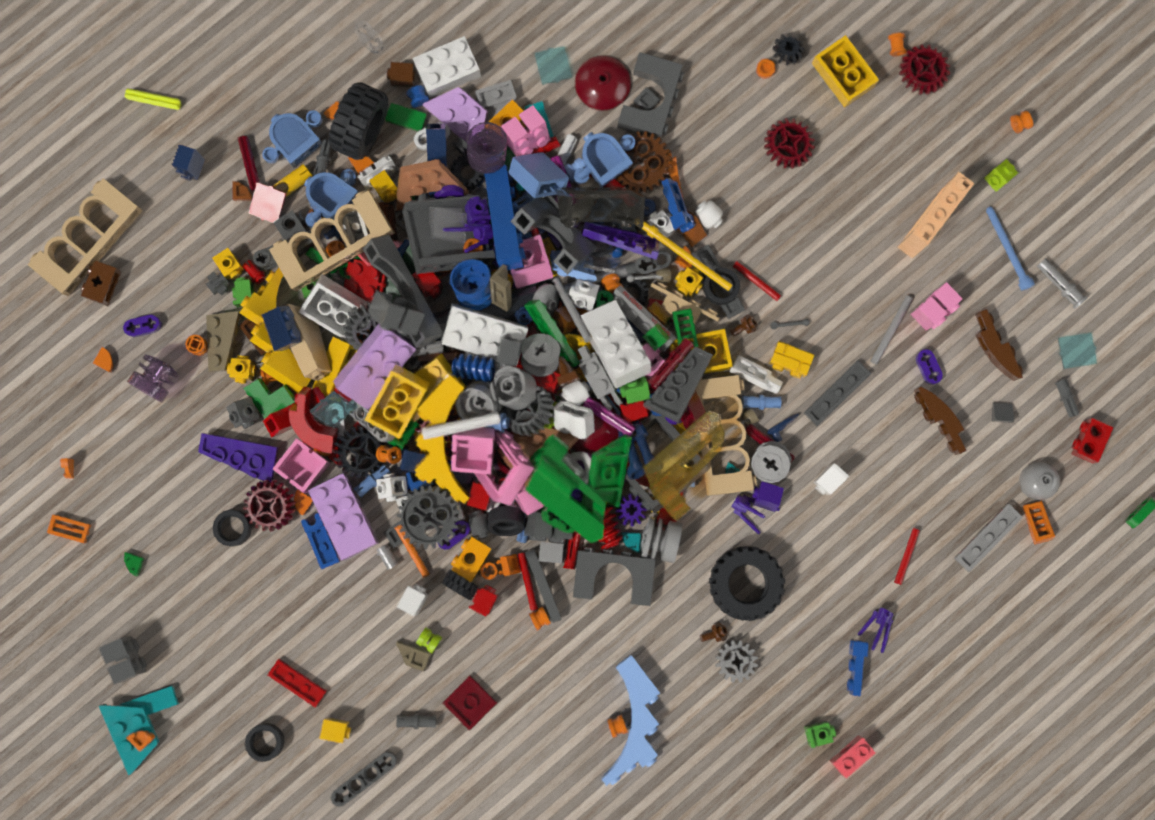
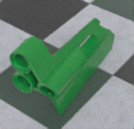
(553, 484)

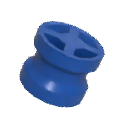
(417, 96)

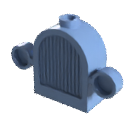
(293, 137)
(604, 158)
(328, 193)

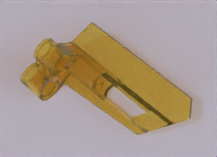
(669, 471)

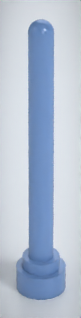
(1024, 280)

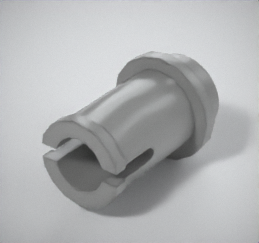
(387, 556)

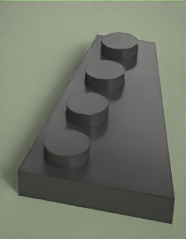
(676, 392)

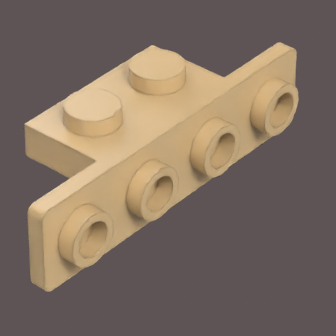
(675, 302)

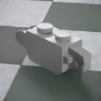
(598, 377)

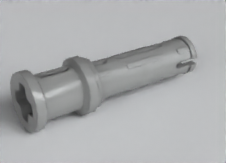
(1068, 290)

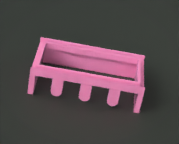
(516, 478)

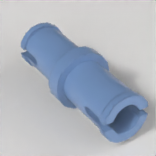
(761, 402)
(370, 481)

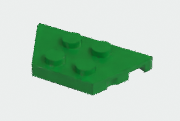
(609, 470)

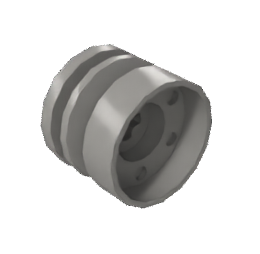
(476, 400)
(661, 539)

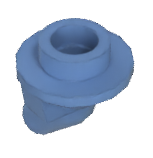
(504, 423)

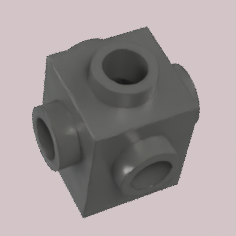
(243, 413)

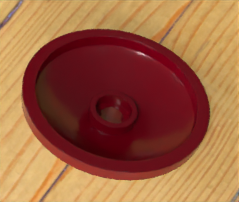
(599, 94)
(602, 435)

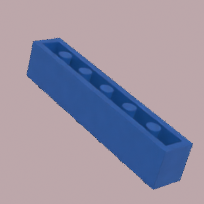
(502, 211)

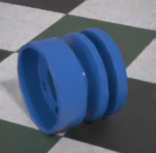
(472, 284)

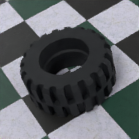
(358, 120)
(773, 583)

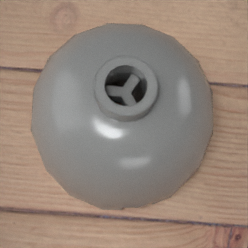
(1032, 481)

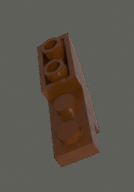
(999, 354)
(937, 411)

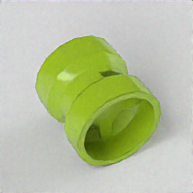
(425, 637)

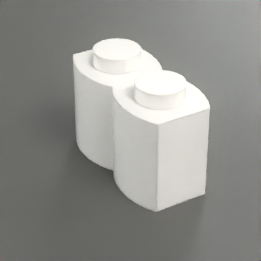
(573, 419)

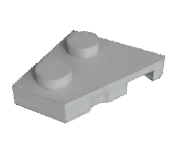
(496, 97)

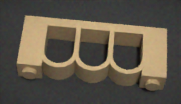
(286, 251)
(45, 263)
(733, 482)

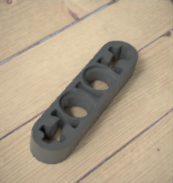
(543, 586)
(363, 778)

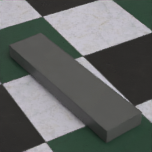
(708, 258)
(837, 393)

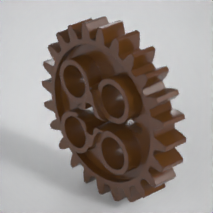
(651, 176)

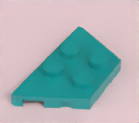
(123, 721)

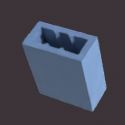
(537, 174)

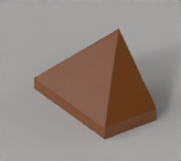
(695, 234)

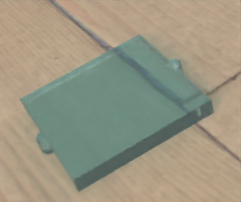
(553, 65)
(1077, 351)
(332, 409)

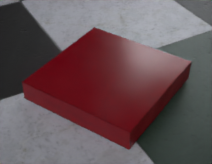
(469, 702)

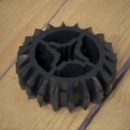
(356, 459)

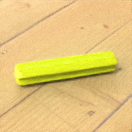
(153, 99)

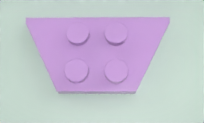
(457, 111)

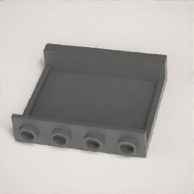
(436, 254)

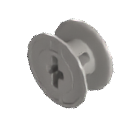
(540, 354)
(772, 472)

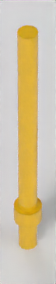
(653, 232)

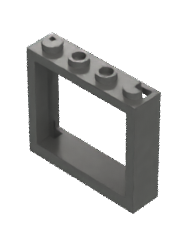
(672, 433)

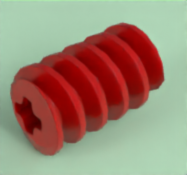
(610, 533)

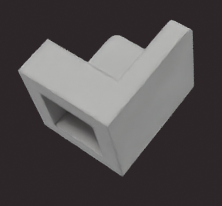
(551, 552)

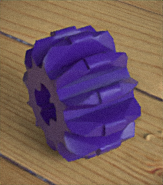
(636, 514)

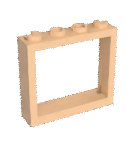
(935, 215)

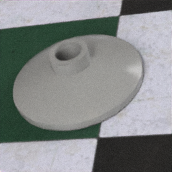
(549, 296)

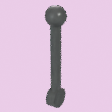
(774, 325)

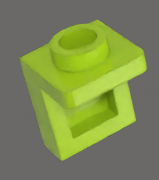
(1001, 175)

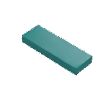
(155, 701)

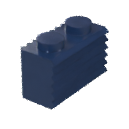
(188, 163)
(281, 328)

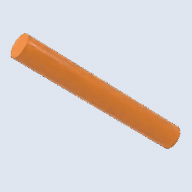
(413, 553)

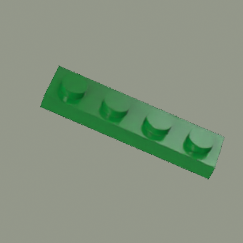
(549, 327)

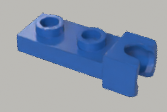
(677, 208)
(320, 542)
(858, 650)

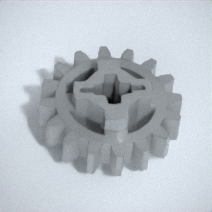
(723, 663)

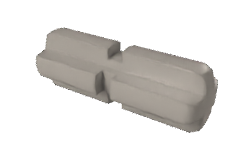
(433, 348)

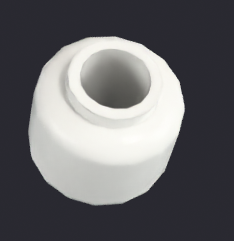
(709, 214)
(575, 392)

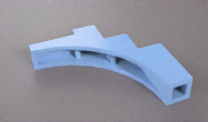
(637, 747)

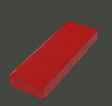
(297, 683)

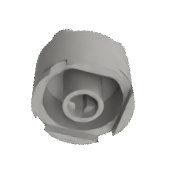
(513, 388)

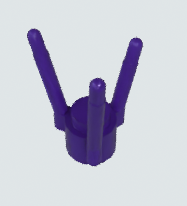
(481, 232)
(742, 504)
(884, 619)

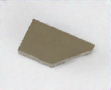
(414, 656)

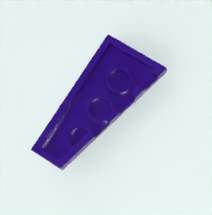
(623, 239)
(242, 455)

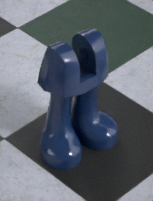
(636, 468)

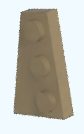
(220, 339)

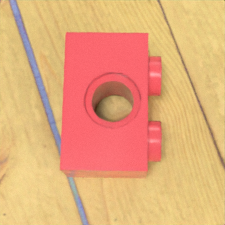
(852, 756)

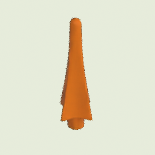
(674, 171)

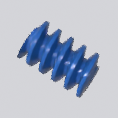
(474, 369)

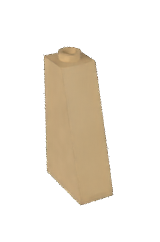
(311, 351)

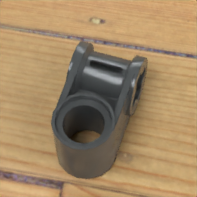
(269, 259)

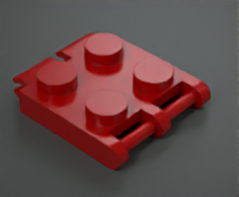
(363, 280)

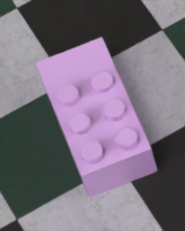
(372, 364)
(343, 516)

